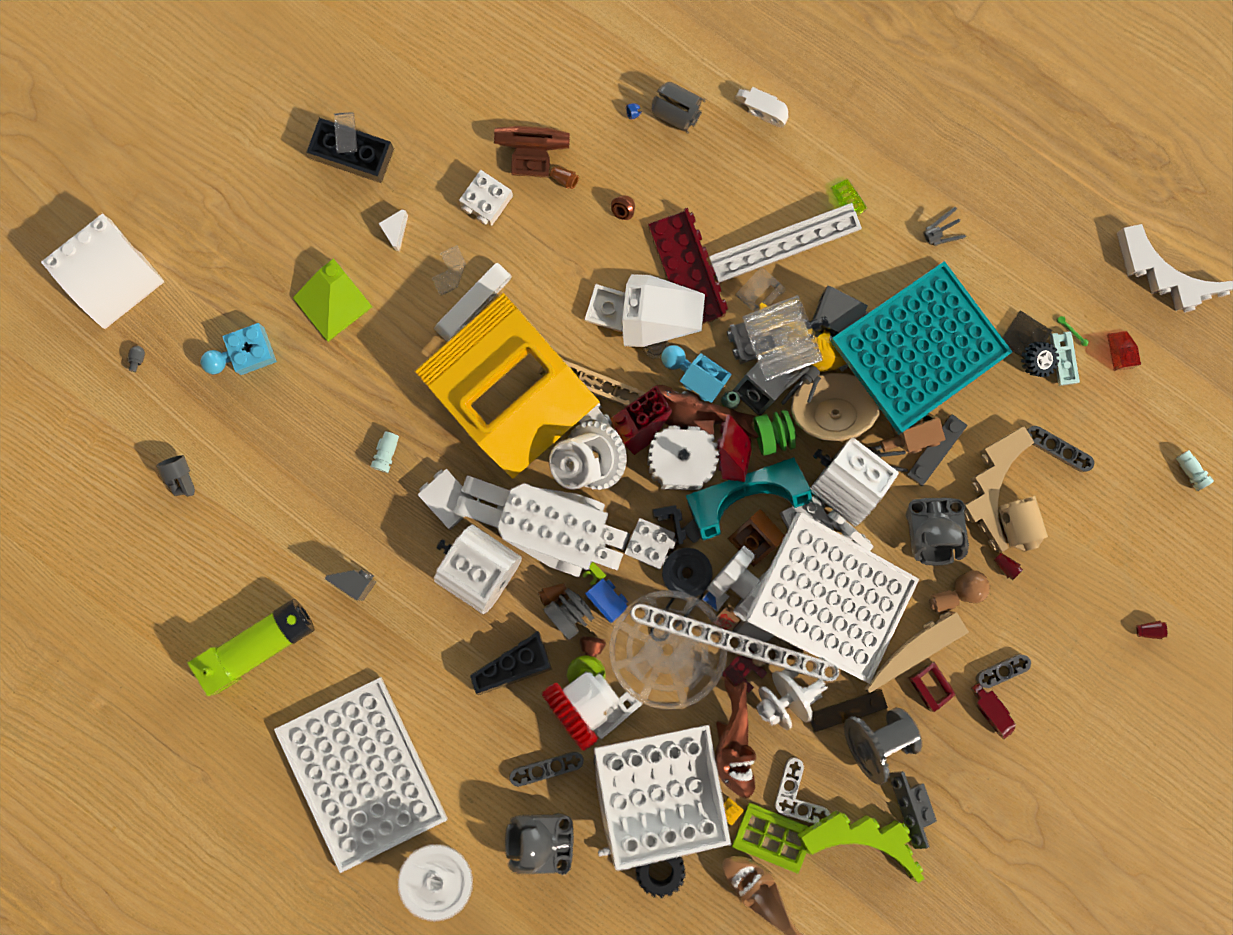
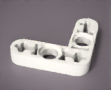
(790, 796)

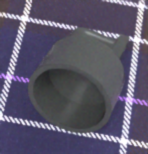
(176, 468)

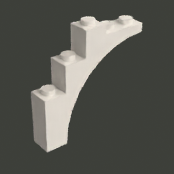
(1142, 259)

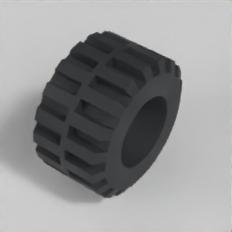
(662, 887)

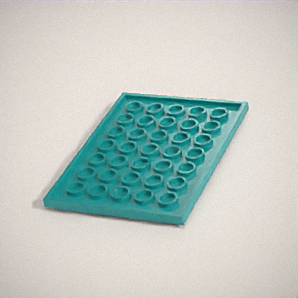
(921, 347)

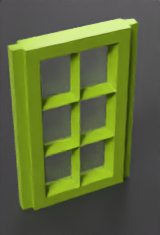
(771, 838)

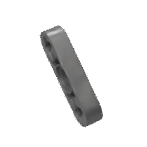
(1018, 670)

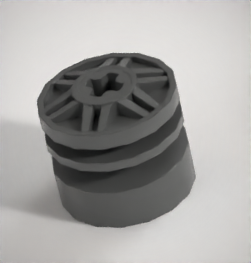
(569, 613)

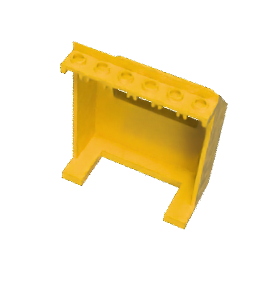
(482, 356)

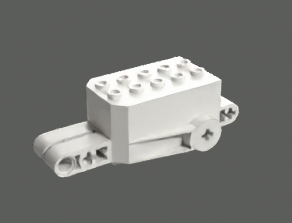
(547, 524)

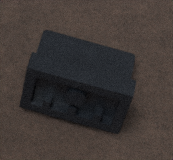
(664, 514)

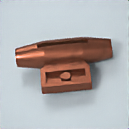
(531, 147)

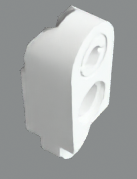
(764, 106)

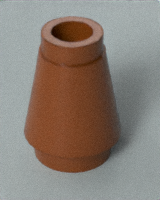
(565, 177)
(552, 593)

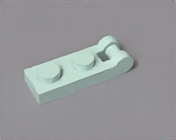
(1067, 367)

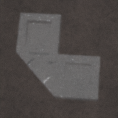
(450, 279)

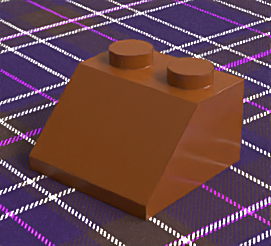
(758, 535)

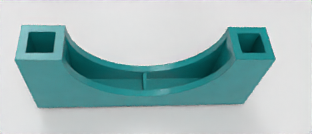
(778, 479)

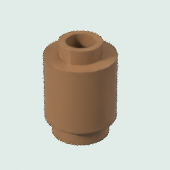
(944, 601)

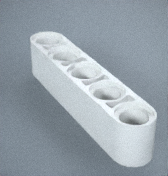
(473, 302)

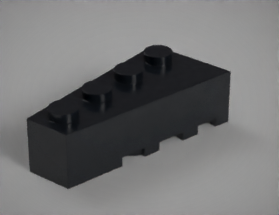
(517, 664)

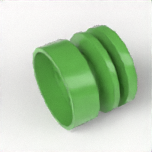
(778, 432)

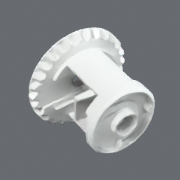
(578, 456)
(435, 882)

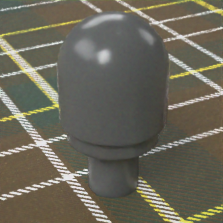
(135, 357)

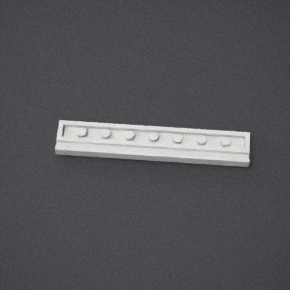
(785, 242)

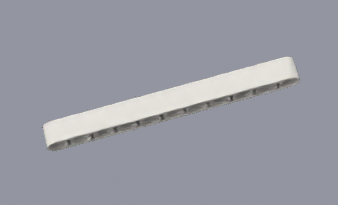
(744, 642)

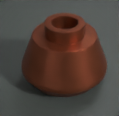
(623, 207)
(592, 645)

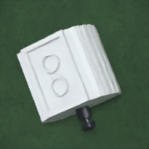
(682, 458)
(852, 480)
(476, 568)

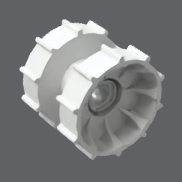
(739, 580)

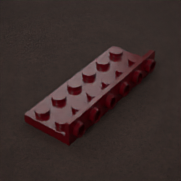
(686, 260)

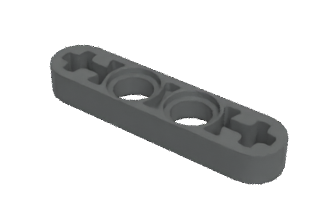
(1060, 445)
(546, 766)

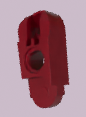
(994, 711)

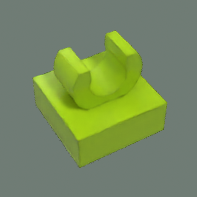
(596, 572)

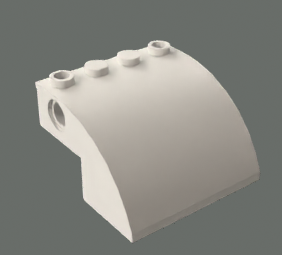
(102, 271)

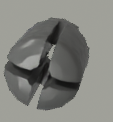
(681, 98)

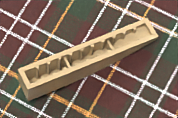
(603, 386)
(919, 647)

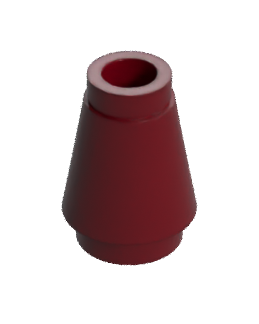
(1008, 566)
(1152, 630)

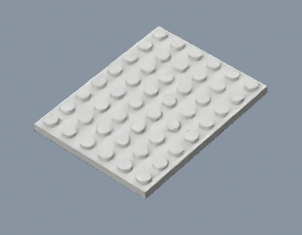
(832, 598)
(360, 774)

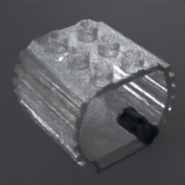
(784, 337)

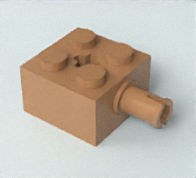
(923, 433)

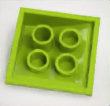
(331, 300)

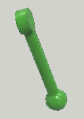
(1061, 320)

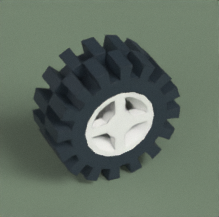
(1047, 357)

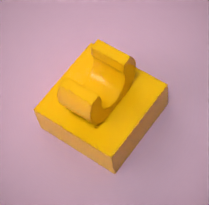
(732, 810)

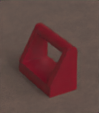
(924, 693)

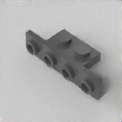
(914, 807)

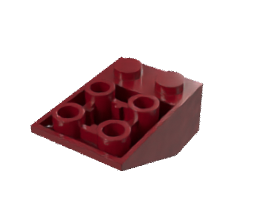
(642, 420)
(733, 451)

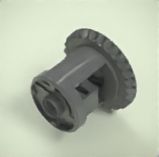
(871, 747)

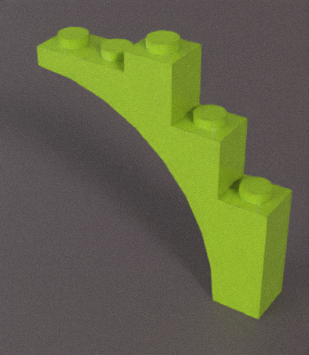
(835, 831)

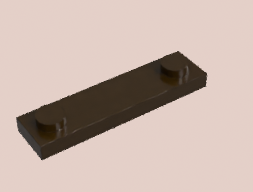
(854, 707)

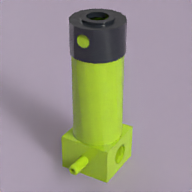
(224, 665)

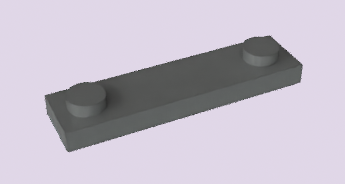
(933, 456)

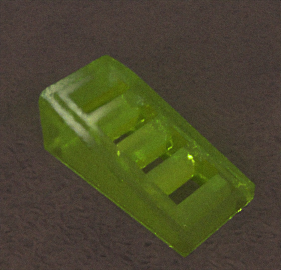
(842, 201)

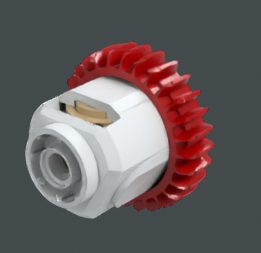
(582, 706)

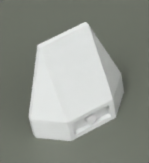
(659, 311)

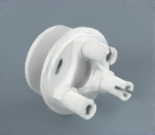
(793, 696)

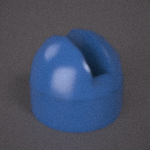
(632, 111)

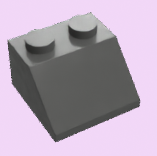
(353, 583)

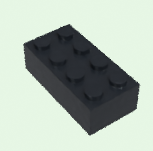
(368, 161)

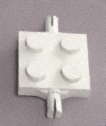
(849, 531)

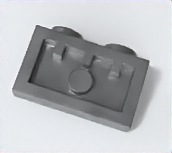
(742, 343)

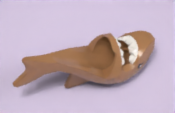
(759, 892)

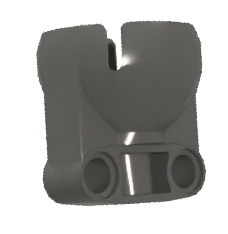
(937, 530)
(539, 844)

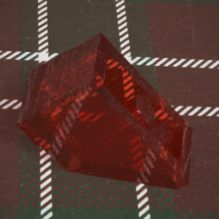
(1123, 351)

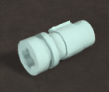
(386, 449)
(1194, 470)

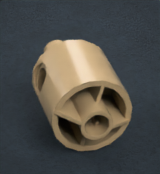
(1023, 523)

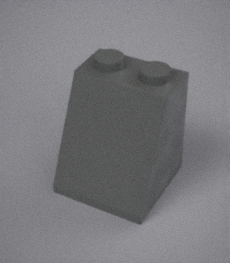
(839, 309)
(758, 392)

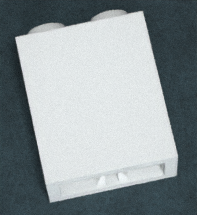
(442, 497)

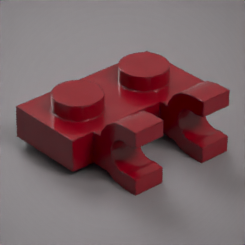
(740, 668)

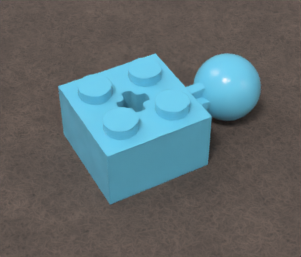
(237, 345)
(700, 376)

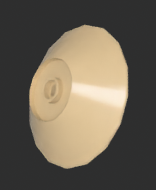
(837, 409)

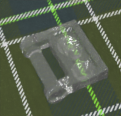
(757, 286)

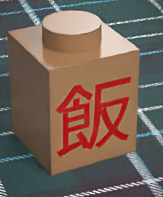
(727, 618)

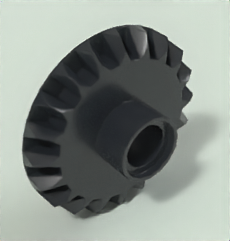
(700, 571)

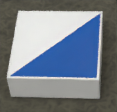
(712, 601)

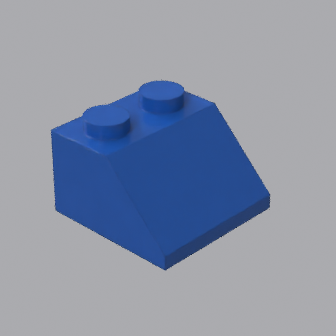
(607, 600)

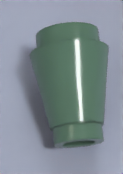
(728, 403)

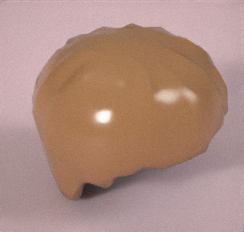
(972, 587)

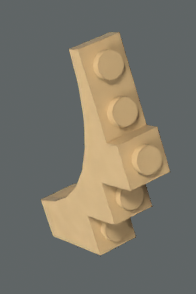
(988, 483)

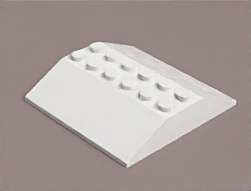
(660, 797)

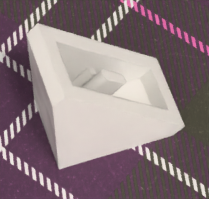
(395, 227)

